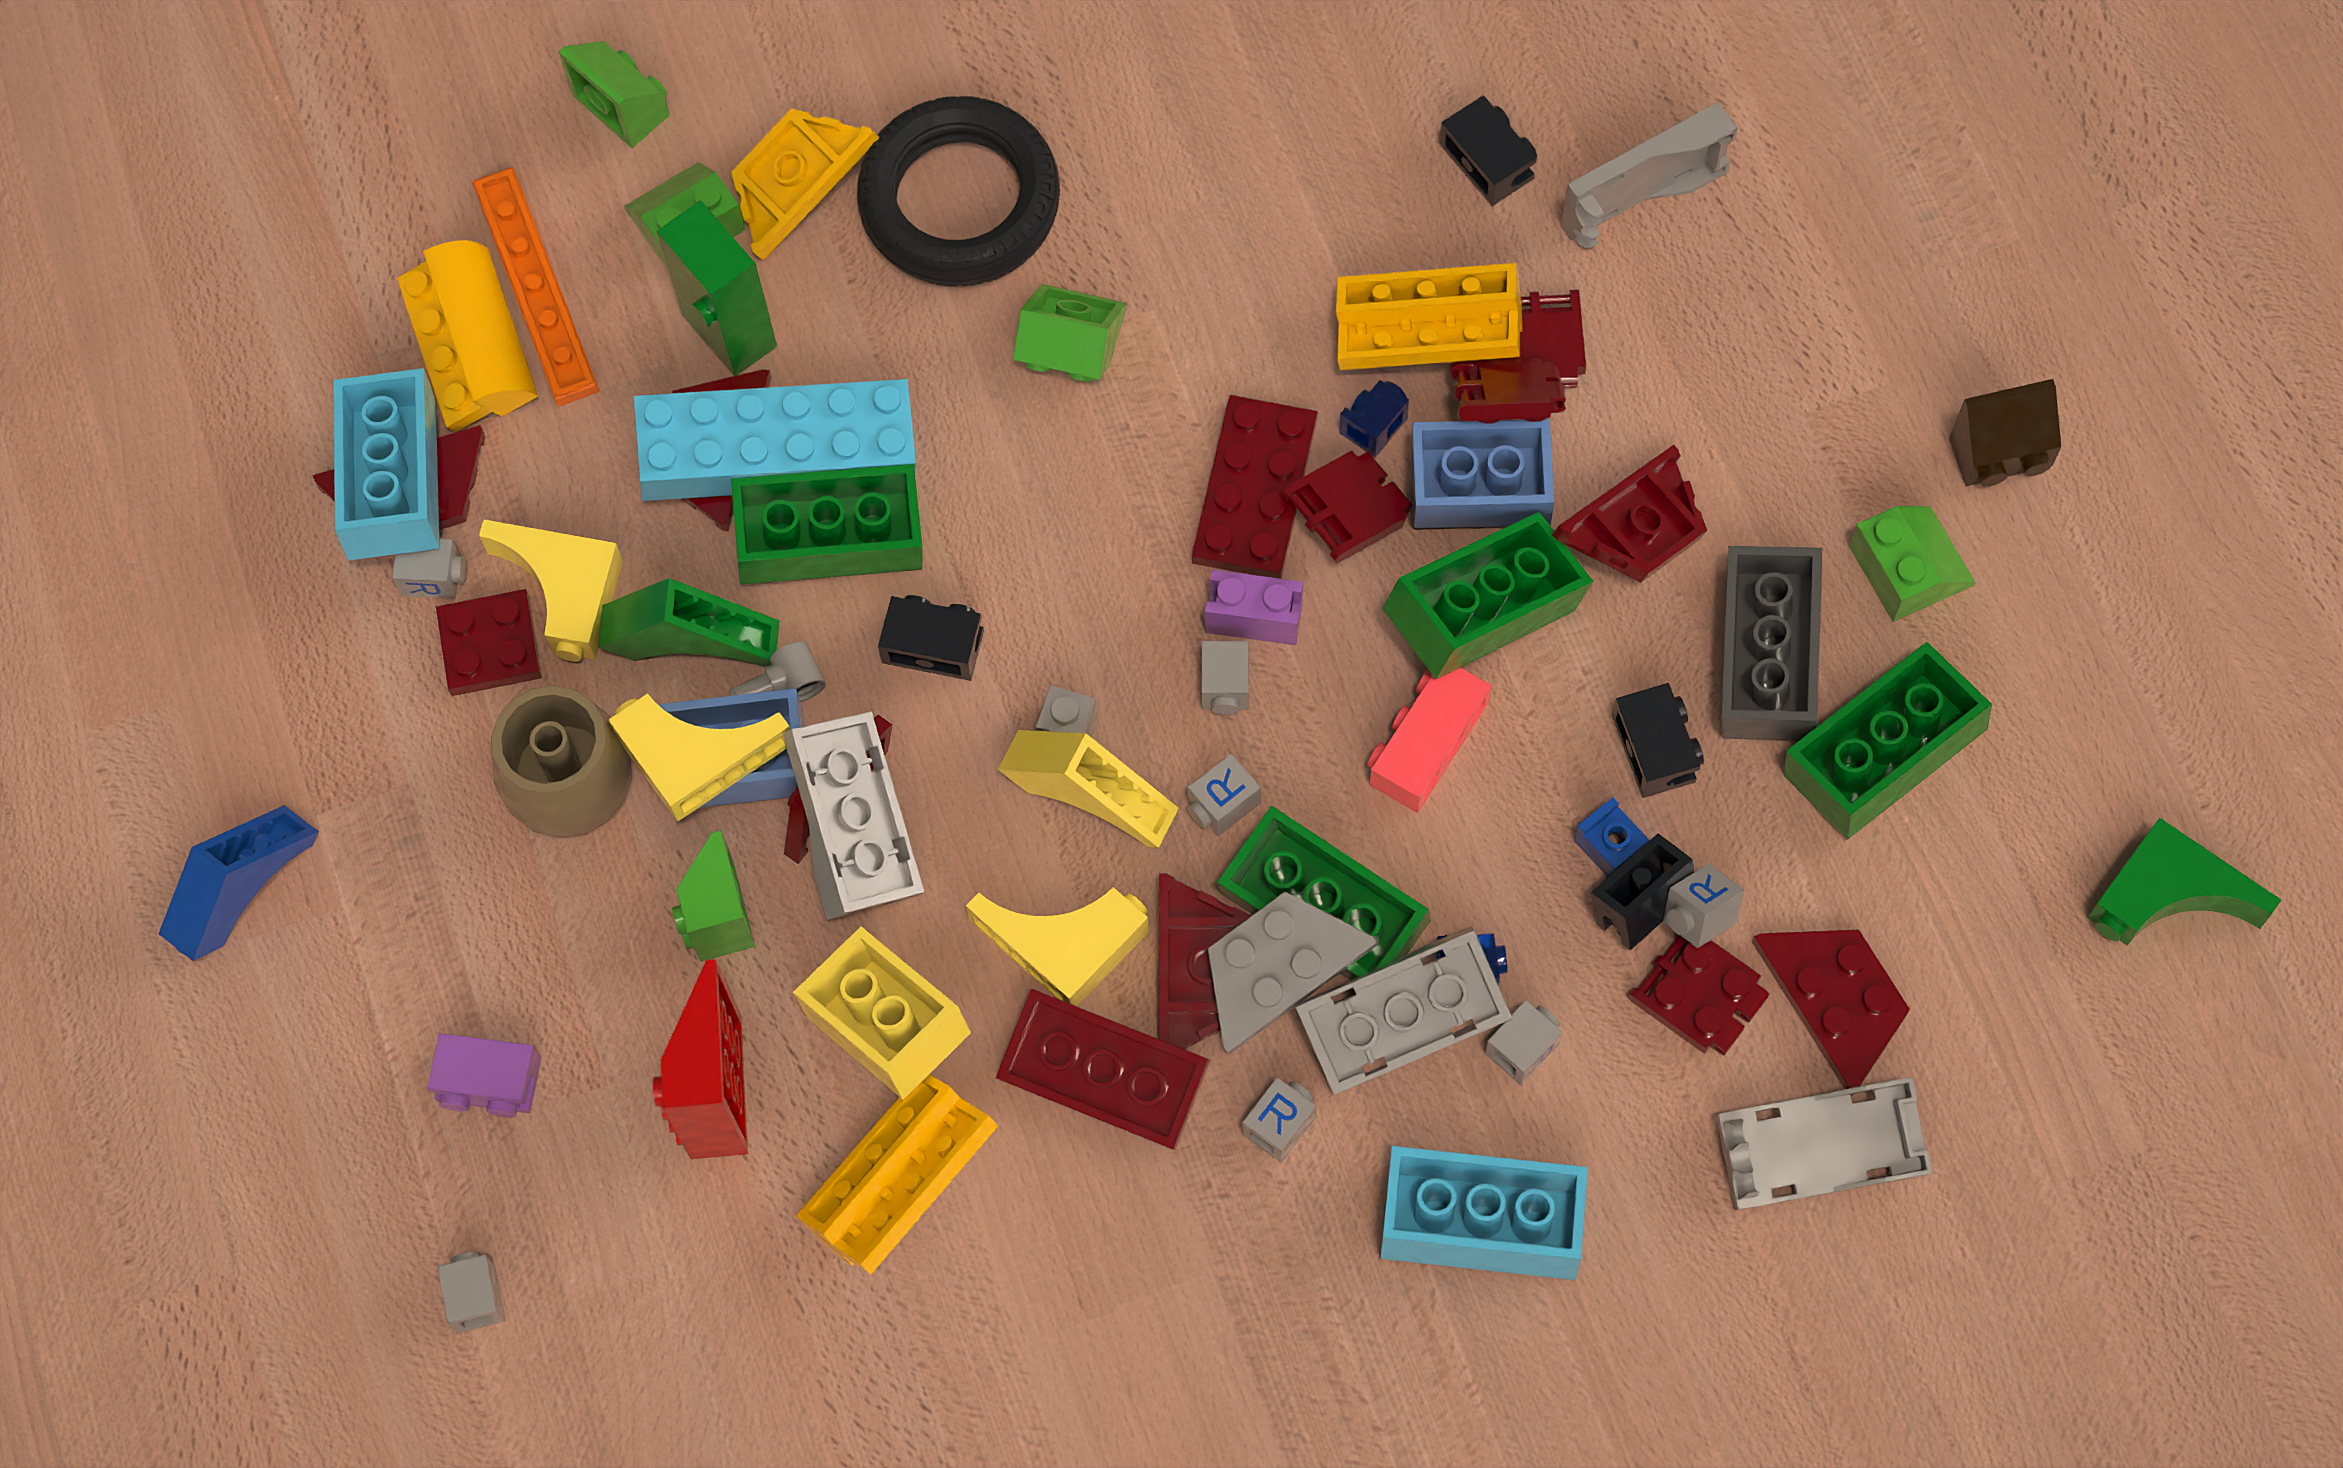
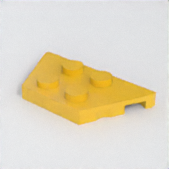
(794, 172)

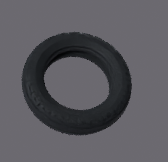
(942, 123)

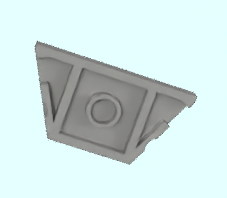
(1278, 962)

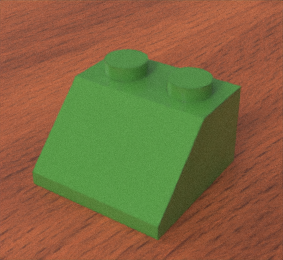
(614, 90)
(677, 195)
(1068, 332)
(1909, 559)
(712, 904)

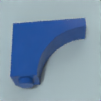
(225, 877)

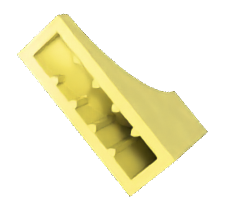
(575, 577)
(692, 762)
(1089, 777)
(1067, 950)

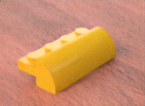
(1429, 316)
(466, 334)
(896, 1173)

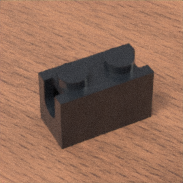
(1488, 149)
(931, 637)
(1657, 739)
(1638, 891)

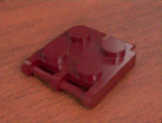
(1554, 334)
(1508, 389)
(1348, 503)
(1701, 994)

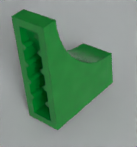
(685, 621)
(2172, 877)

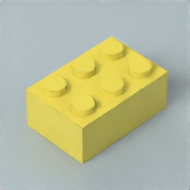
(882, 1012)

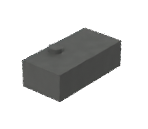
(1771, 642)

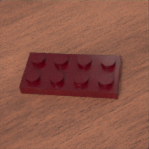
(1243, 516)
(1103, 1069)

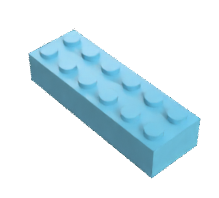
(704, 439)

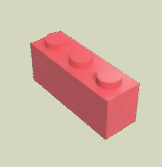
(1428, 736)

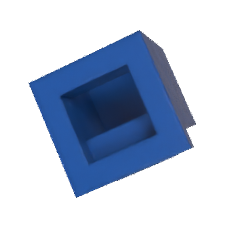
(1594, 833)

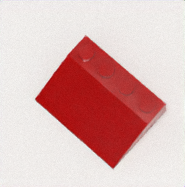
(704, 1072)

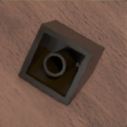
(2007, 433)

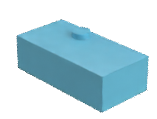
(385, 464)
(1484, 1213)

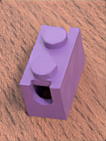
(1254, 607)
(484, 1075)

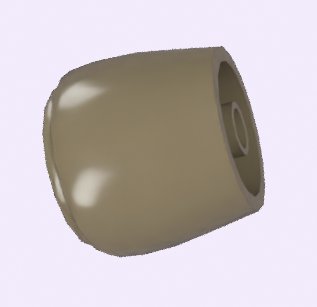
(558, 762)

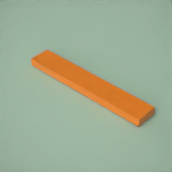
(535, 287)

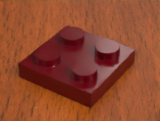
(488, 642)

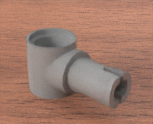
(789, 669)

